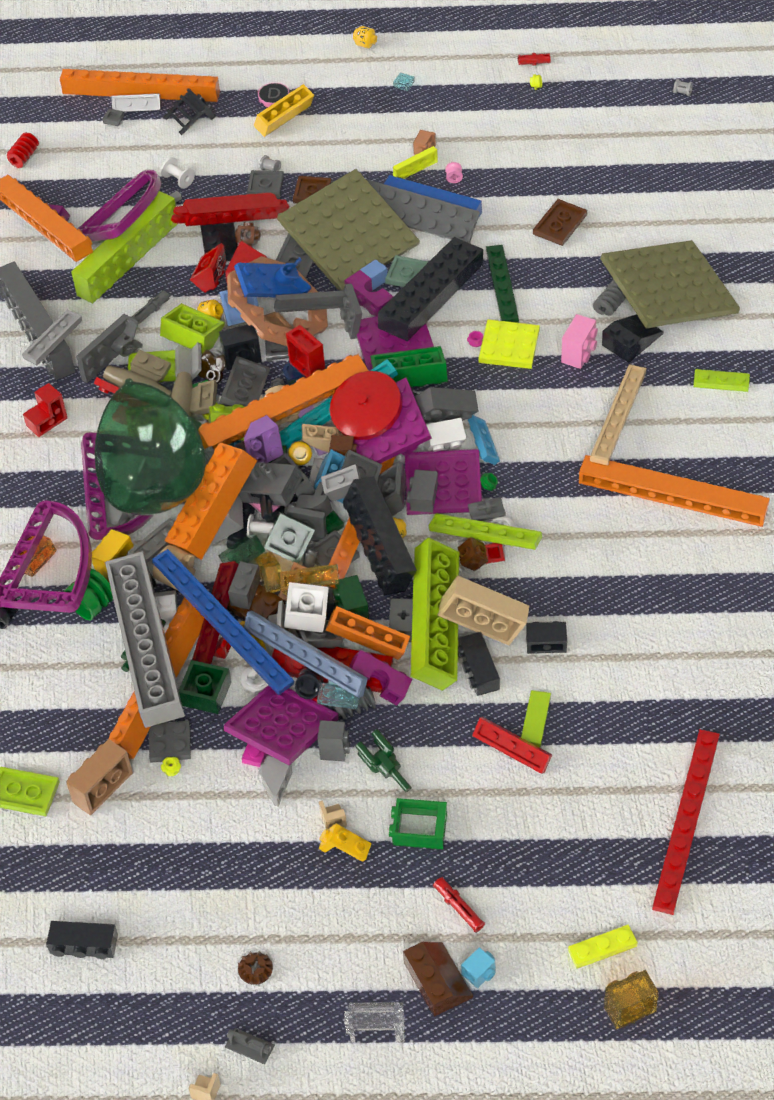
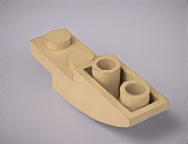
(319, 436)

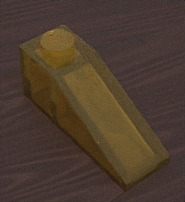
(269, 571)
(319, 576)

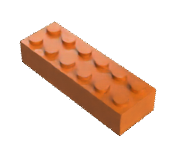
(211, 501)

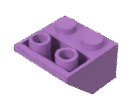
(263, 440)

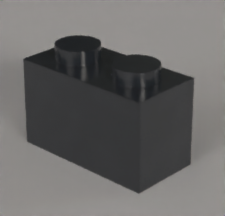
(546, 637)

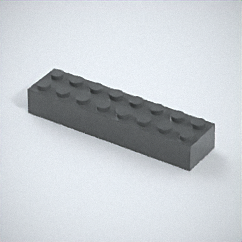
(33, 318)

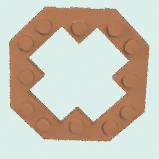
(254, 315)

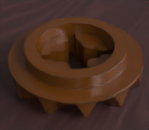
(260, 974)

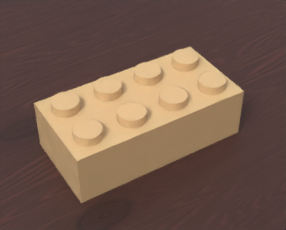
(483, 610)

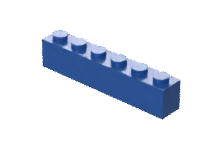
(435, 193)

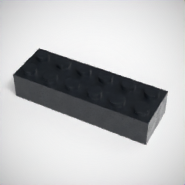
(379, 536)

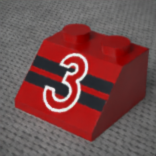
(209, 269)

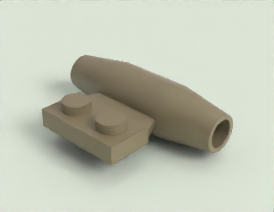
(144, 369)
(195, 399)

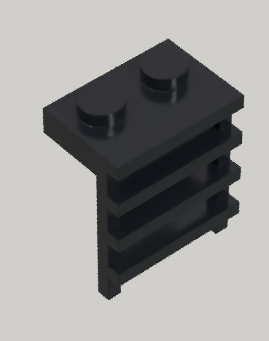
(196, 103)

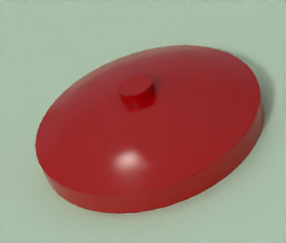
(366, 405)

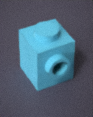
(479, 967)

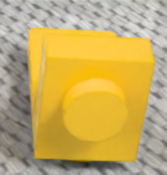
(344, 840)

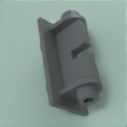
(249, 1045)

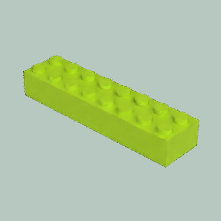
(119, 254)
(433, 637)

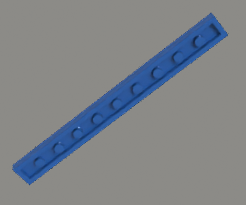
(223, 622)

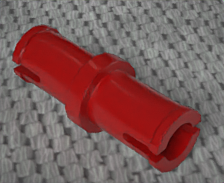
(534, 59)

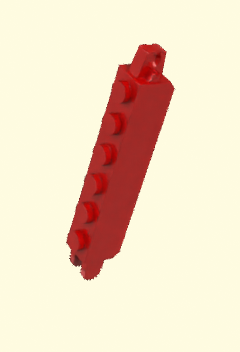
(229, 209)

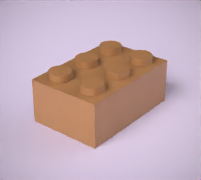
(99, 777)

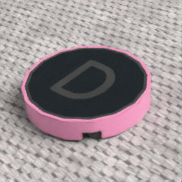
(272, 93)

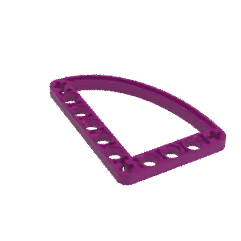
(93, 227)
(99, 507)
(65, 601)

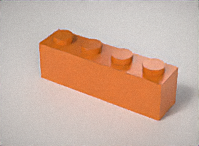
(367, 633)

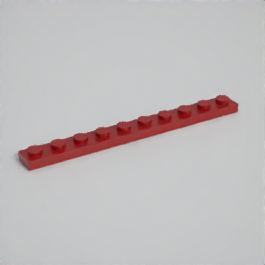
(685, 822)

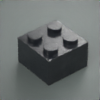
(240, 342)

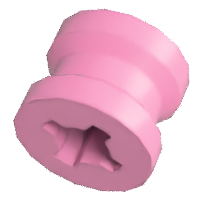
(454, 172)

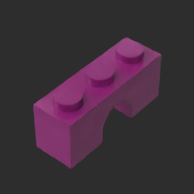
(363, 289)
(393, 682)

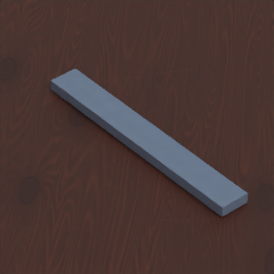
(305, 654)

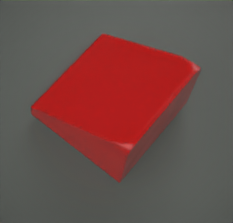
(494, 553)
(222, 648)

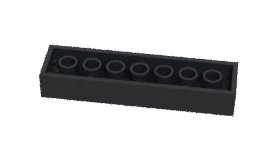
(430, 289)

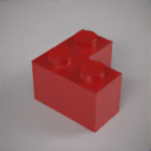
(48, 411)

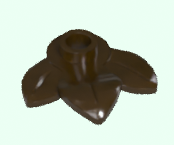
(212, 365)

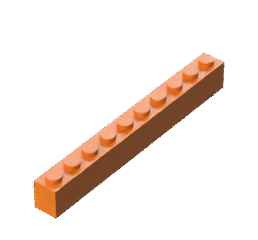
(132, 83)
(44, 219)
(282, 403)
(675, 491)
(180, 639)

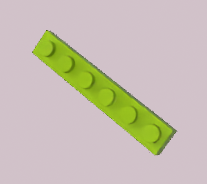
(485, 531)

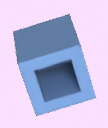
(376, 272)

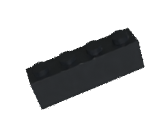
(219, 233)

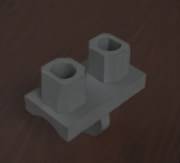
(486, 509)

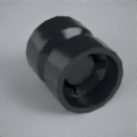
(308, 683)

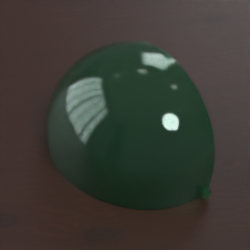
(147, 451)

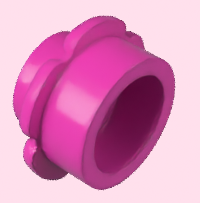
(475, 339)

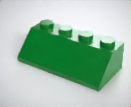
(418, 365)

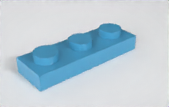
(483, 440)

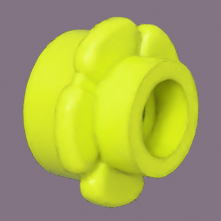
(536, 81)
(171, 770)

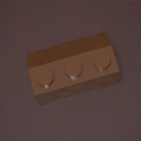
(436, 976)

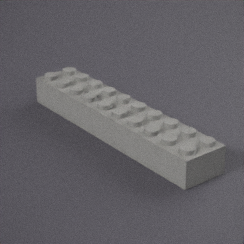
(144, 640)

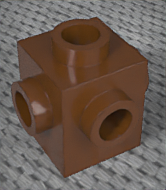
(241, 234)
(472, 554)

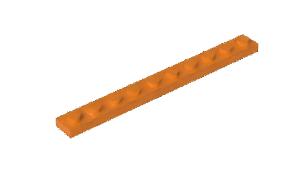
(349, 542)

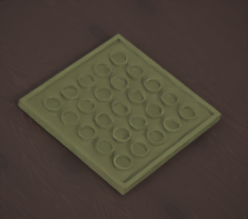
(347, 228)
(669, 283)

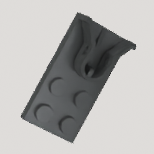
(291, 252)
(108, 346)
(244, 383)

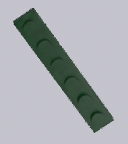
(502, 284)

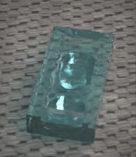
(336, 696)

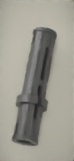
(152, 305)

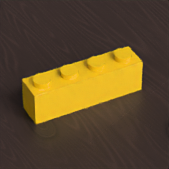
(283, 110)

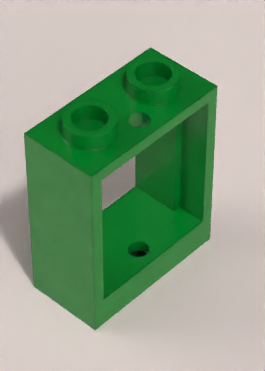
(424, 808)

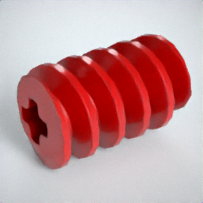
(22, 149)

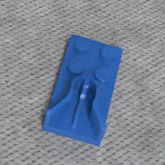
(270, 279)

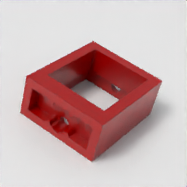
(305, 351)

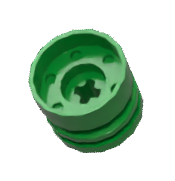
(97, 595)

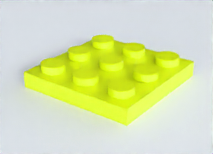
(509, 344)

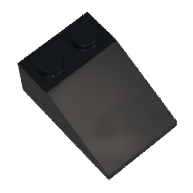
(629, 337)

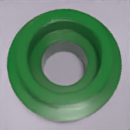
(488, 481)

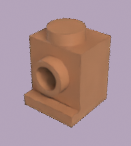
(424, 141)

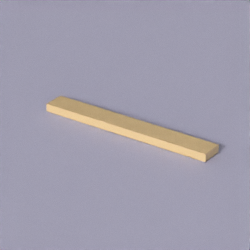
(618, 415)

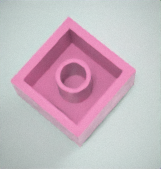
(579, 341)

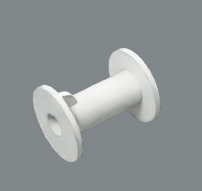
(185, 177)
(257, 527)

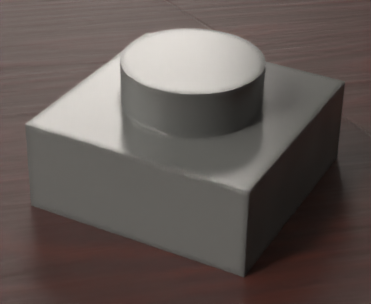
(113, 117)

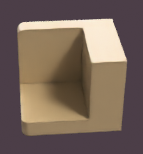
(332, 815)
(205, 1087)

